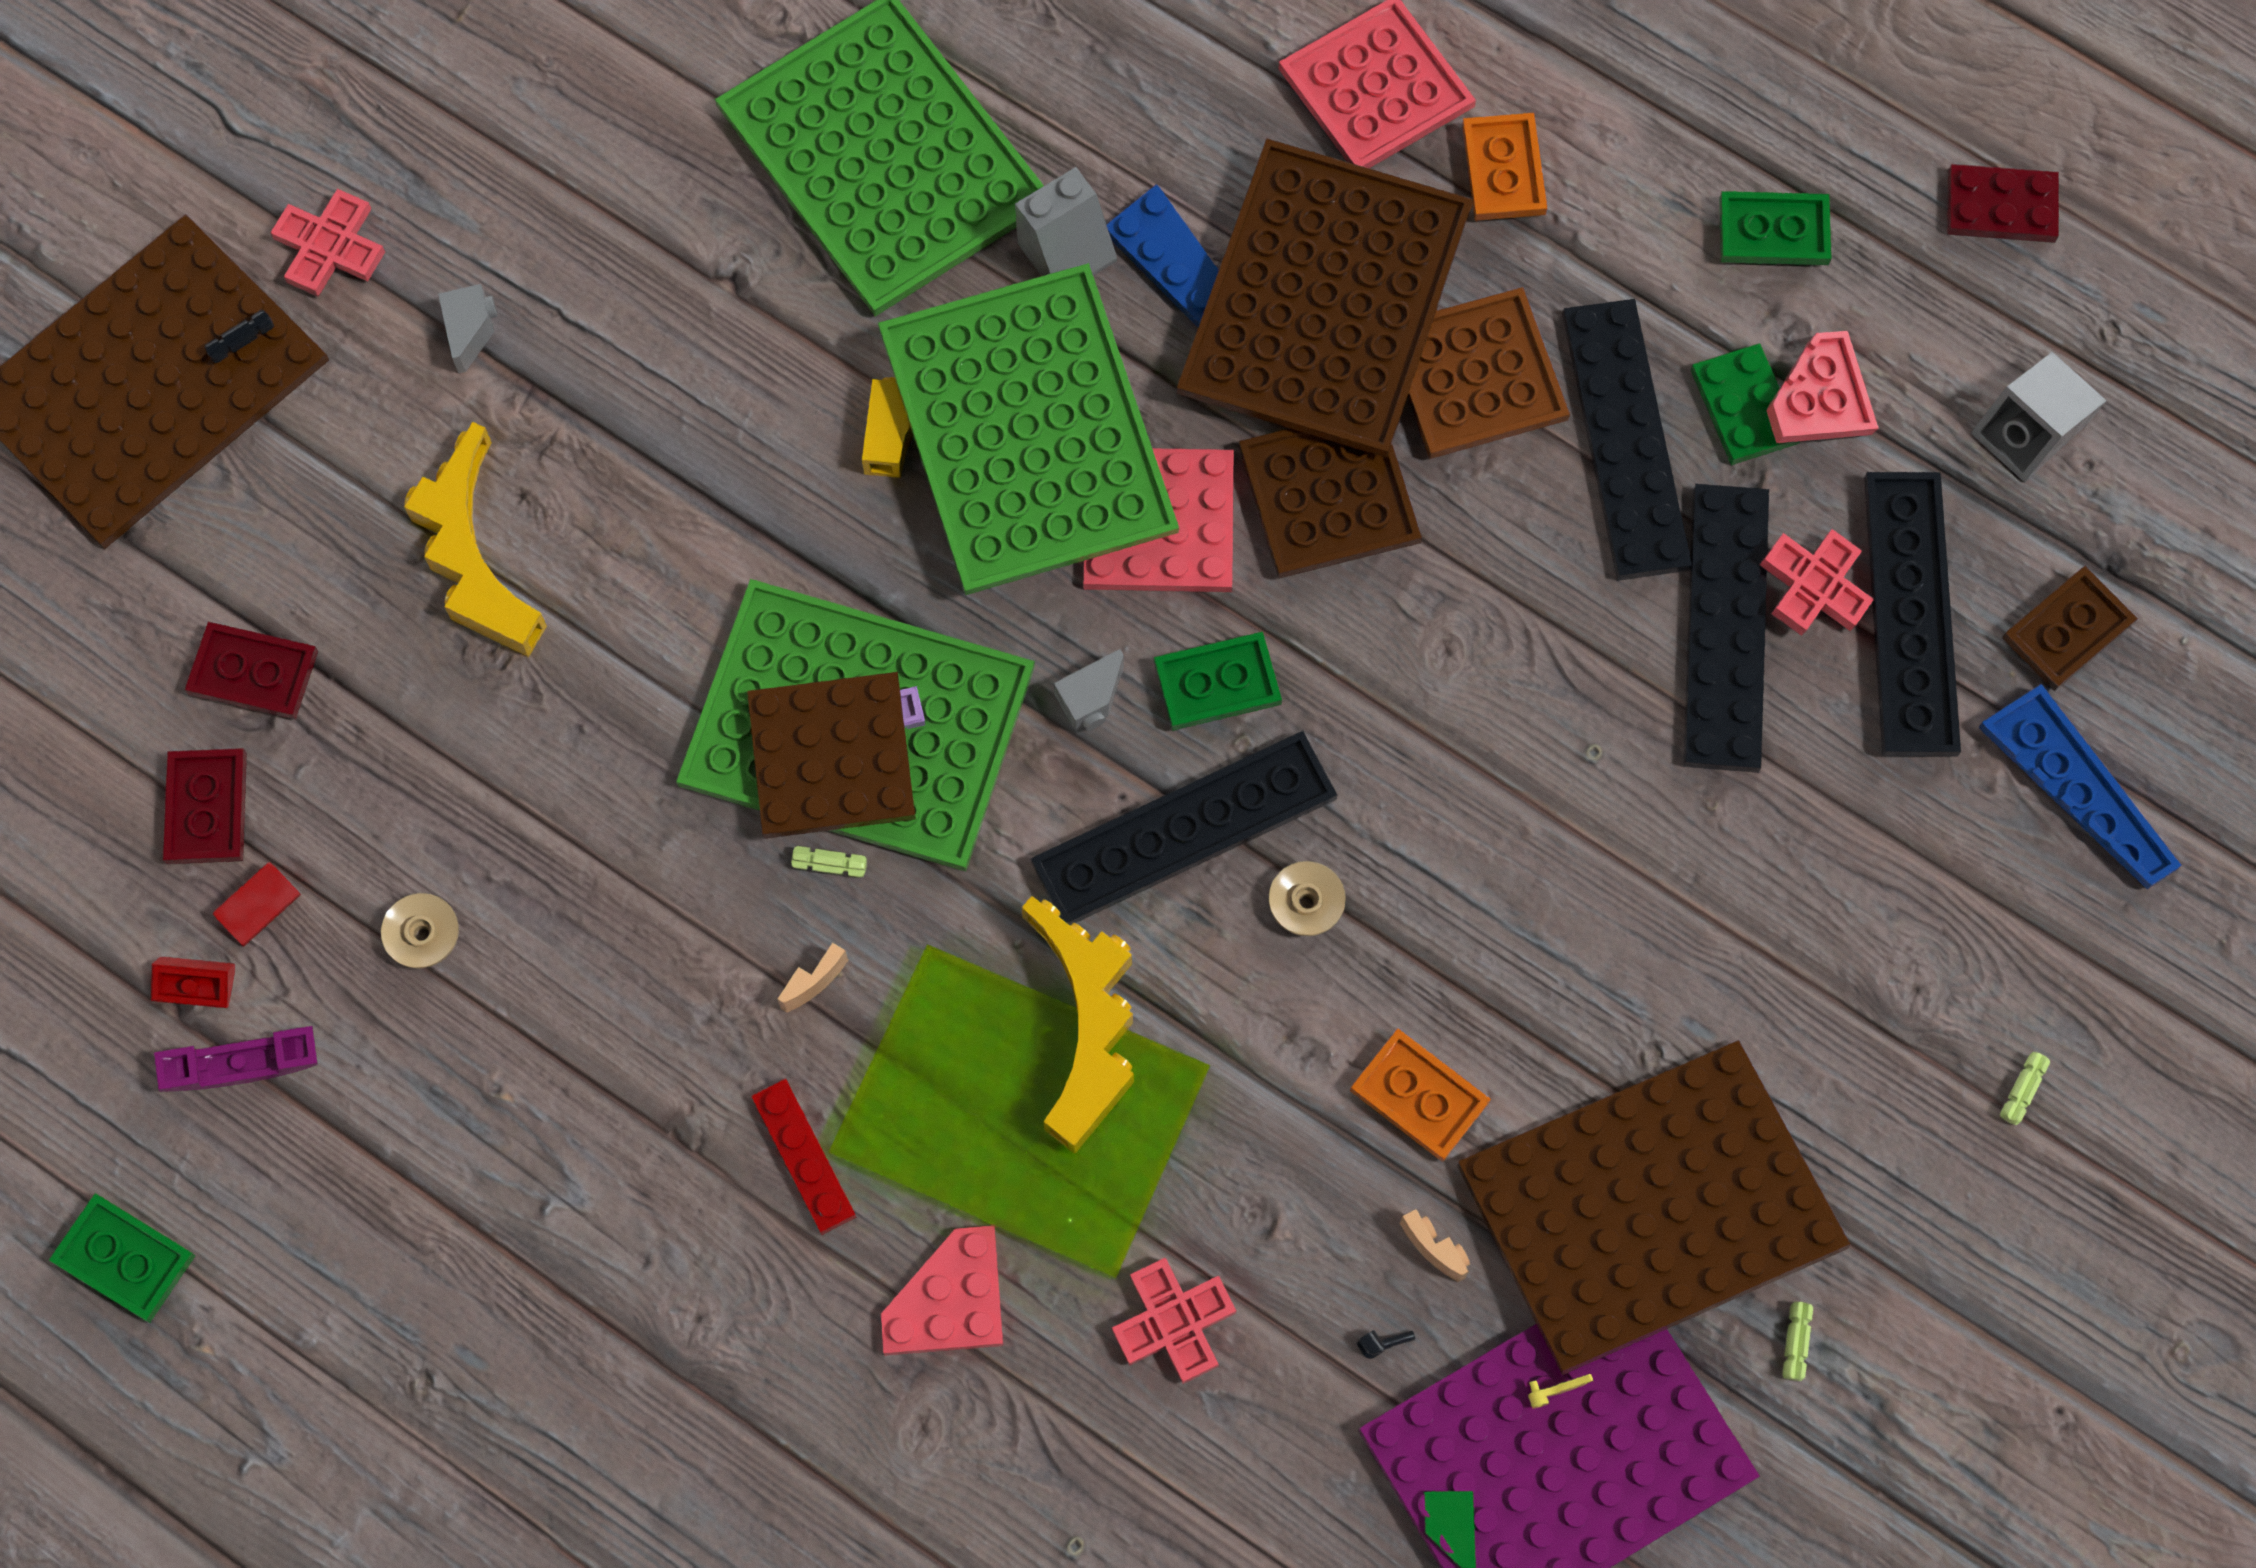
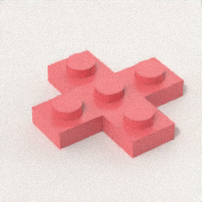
(327, 242)
(1816, 582)
(1174, 1320)

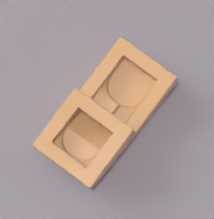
(805, 986)

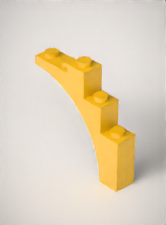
(886, 431)
(447, 509)
(1092, 970)

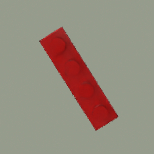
(803, 1157)

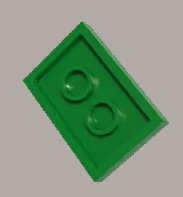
(1775, 228)
(1736, 395)
(1217, 681)
(122, 1257)

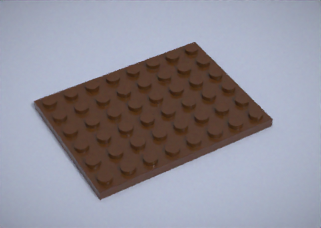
(1325, 297)
(123, 396)
(1652, 1206)

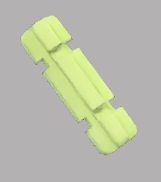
(829, 861)
(2025, 1088)
(1797, 1341)

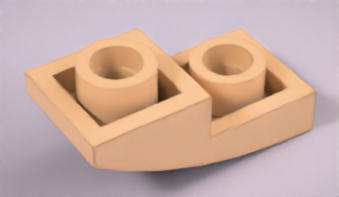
(1443, 1255)

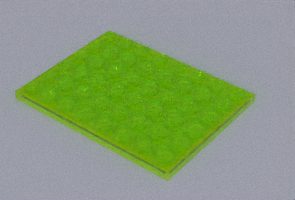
(963, 1106)

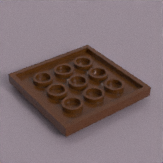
(1326, 500)
(831, 755)

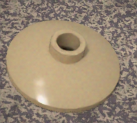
(1309, 881)
(412, 915)

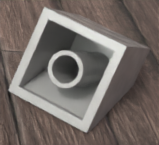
(1064, 226)
(2037, 416)

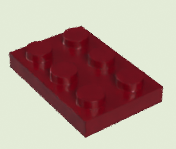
(2003, 203)
(251, 670)
(205, 806)

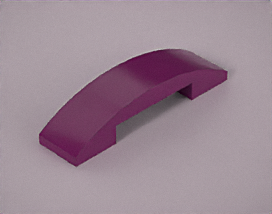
(236, 1062)

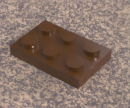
(2069, 628)

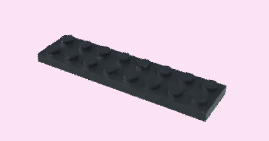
(1626, 440)
(1912, 614)
(1726, 629)
(1184, 828)

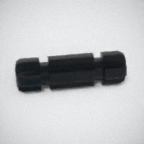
(239, 336)

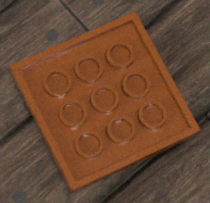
(1484, 376)

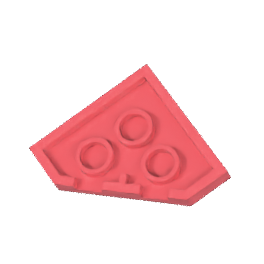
(1823, 394)
(949, 1300)

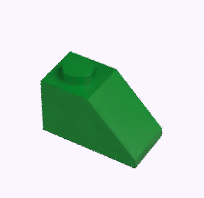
(1453, 1517)

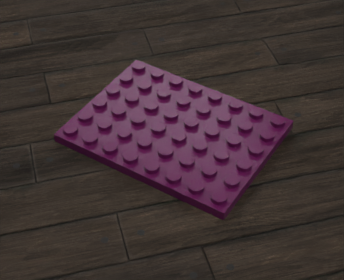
(1567, 1479)

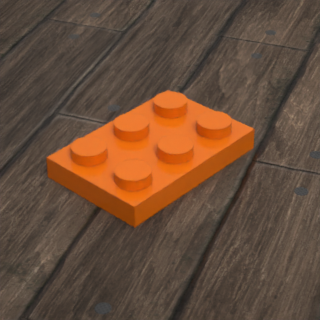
(1504, 166)
(1420, 1095)

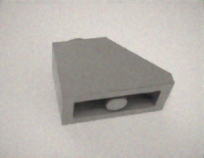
(467, 322)
(1090, 692)

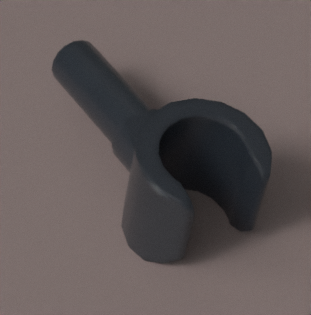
(1372, 1346)

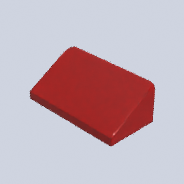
(256, 904)
(192, 982)

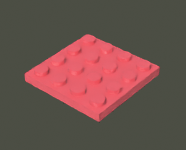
(1376, 84)
(1201, 552)

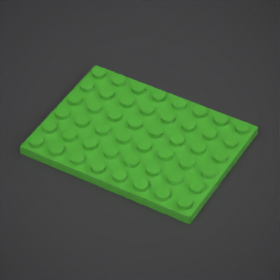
(881, 152)
(1027, 428)
(964, 690)

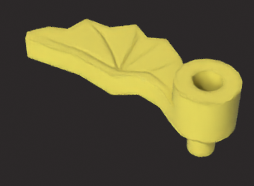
(1539, 1397)

